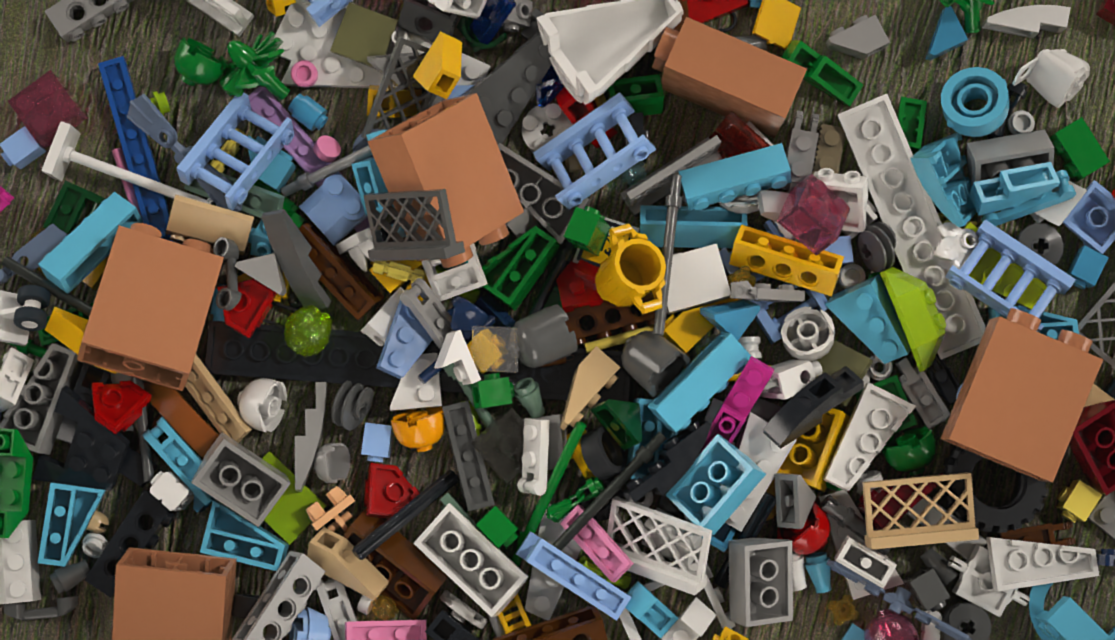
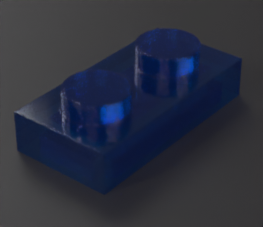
(491, 19)

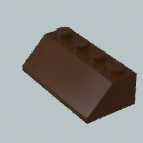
(409, 571)

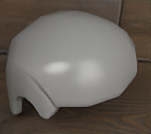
(332, 462)

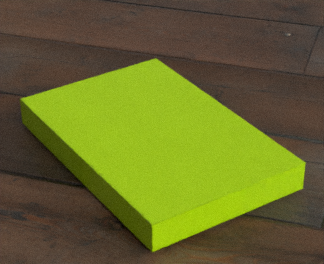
(289, 513)

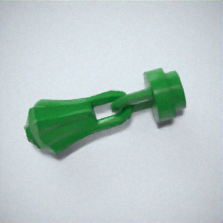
(559, 510)

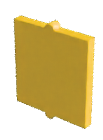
(776, 22)

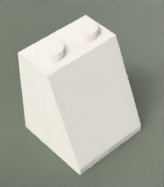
(697, 280)

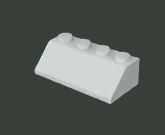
(471, 560)

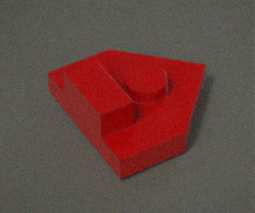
(578, 286)
(252, 307)
(118, 404)
(386, 491)

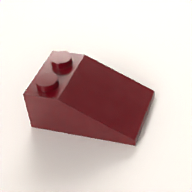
(892, 505)

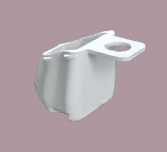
(1055, 75)

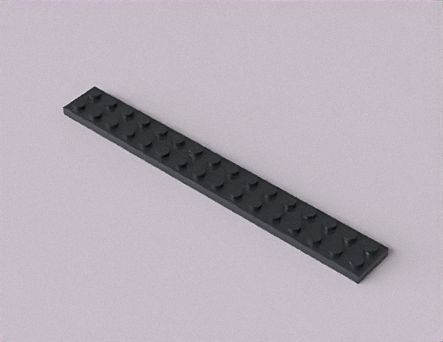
(355, 358)

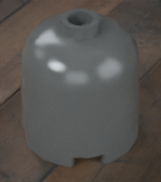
(544, 337)
(653, 361)

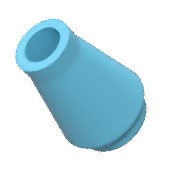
(819, 571)

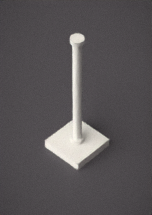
(63, 151)

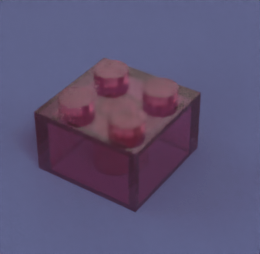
(44, 106)
(813, 214)

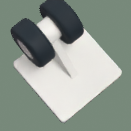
(22, 313)

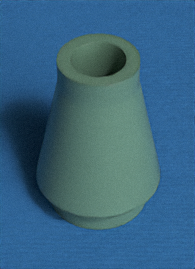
(529, 395)

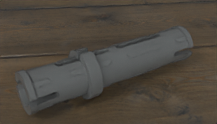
(847, 518)

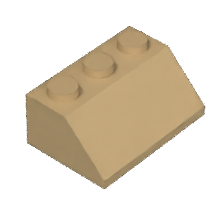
(207, 223)

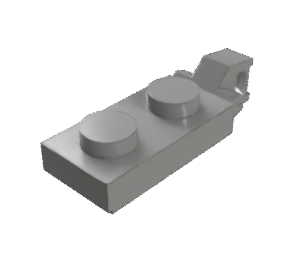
(763, 292)
(922, 394)

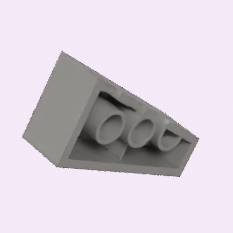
(537, 193)
(37, 401)

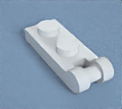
(534, 456)
(336, 609)

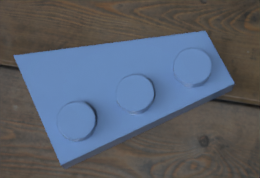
(403, 343)

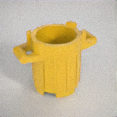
(631, 271)

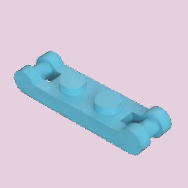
(1036, 204)
(177, 455)

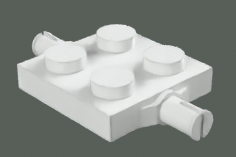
(977, 586)

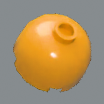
(419, 428)

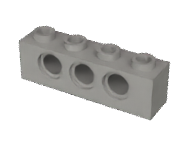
(63, 15)
(280, 589)

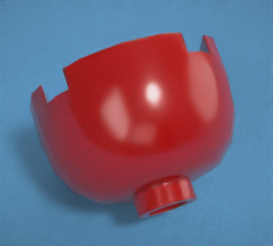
(813, 534)

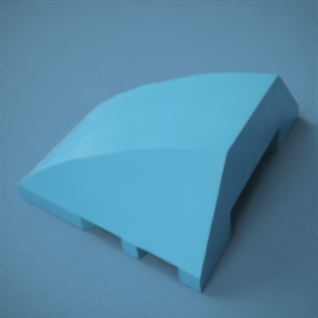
(943, 178)

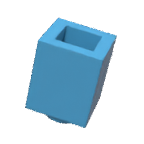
(1086, 267)

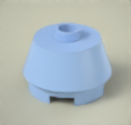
(310, 626)

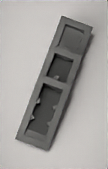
(292, 255)

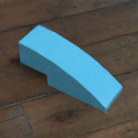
(1013, 187)

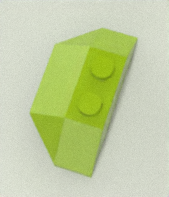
(917, 314)

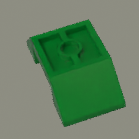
(15, 480)

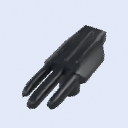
(944, 381)

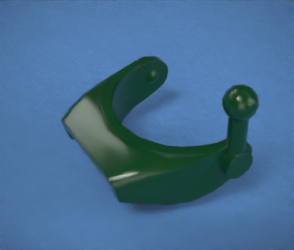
(464, 27)

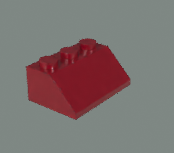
(1095, 445)

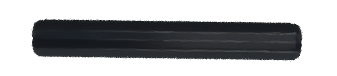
(750, 530)

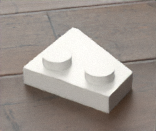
(413, 393)

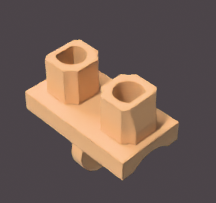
(340, 502)

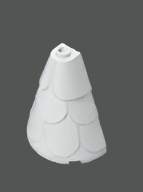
(604, 41)

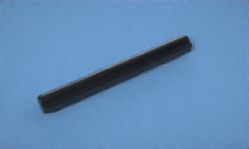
(405, 515)

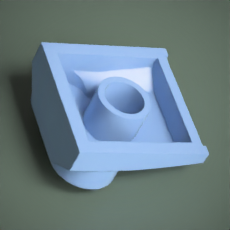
(335, 208)
(1094, 218)

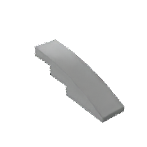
(308, 445)

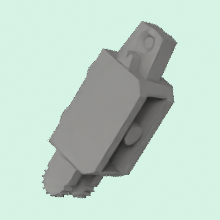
(801, 150)

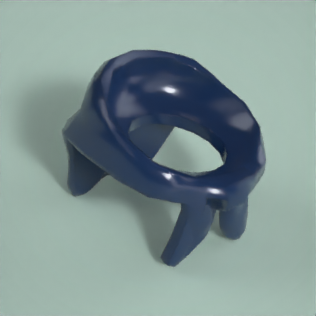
(465, 316)

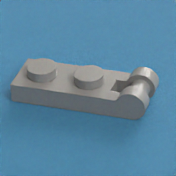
(429, 312)

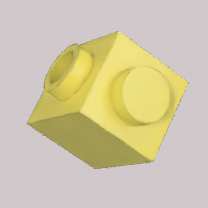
(1077, 501)

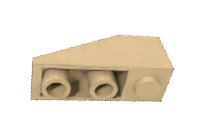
(589, 378)
(336, 557)

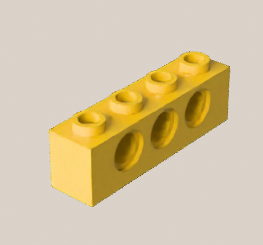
(786, 260)

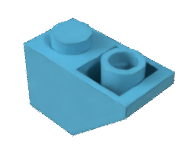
(278, 171)

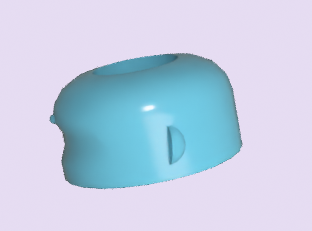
(975, 84)

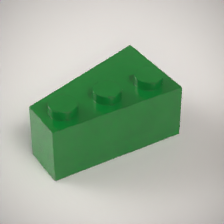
(519, 267)

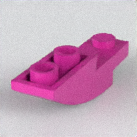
(740, 400)

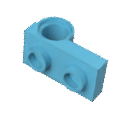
(650, 610)

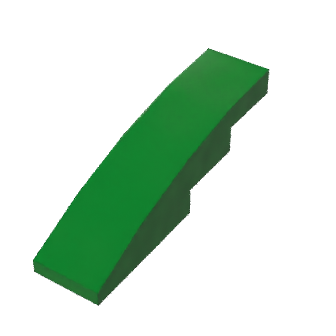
(911, 118)

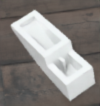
(1028, 20)

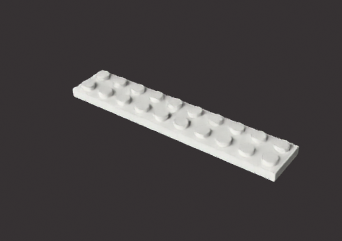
(910, 212)

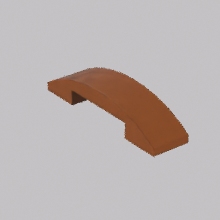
(182, 417)

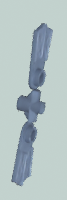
(153, 123)
(35, 250)
(898, 601)

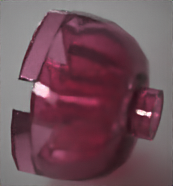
(890, 627)

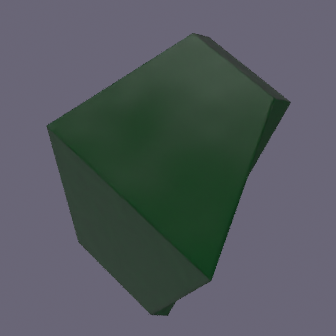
(621, 421)

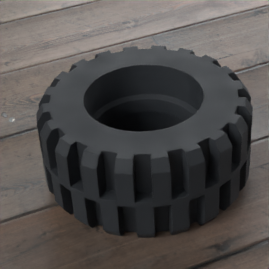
(994, 519)

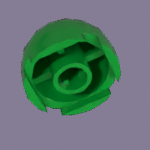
(197, 63)
(911, 451)

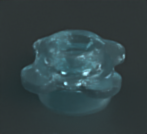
(634, 174)

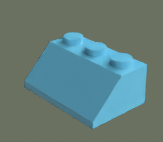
(715, 484)

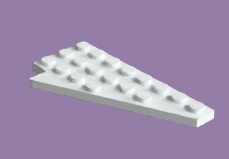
(312, 43)

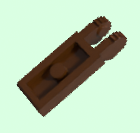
(1040, 533)

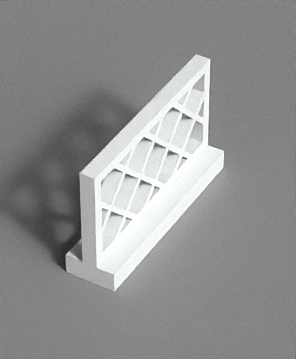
(226, 13)
(656, 566)

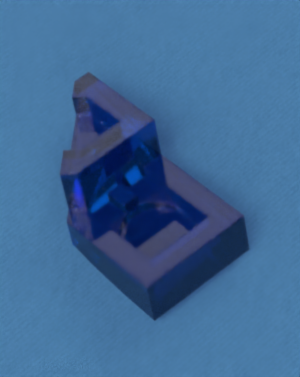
(549, 88)

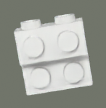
(853, 190)

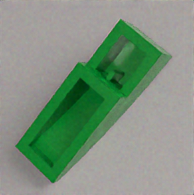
(823, 73)

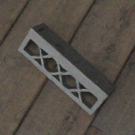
(466, 459)

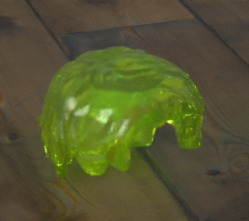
(307, 330)

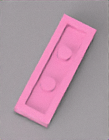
(599, 546)
(386, 630)

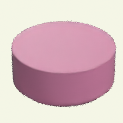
(304, 74)
(327, 148)

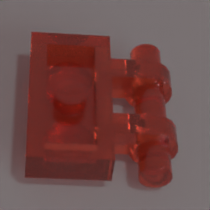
(739, 135)

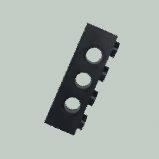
(101, 574)

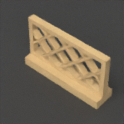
(916, 534)

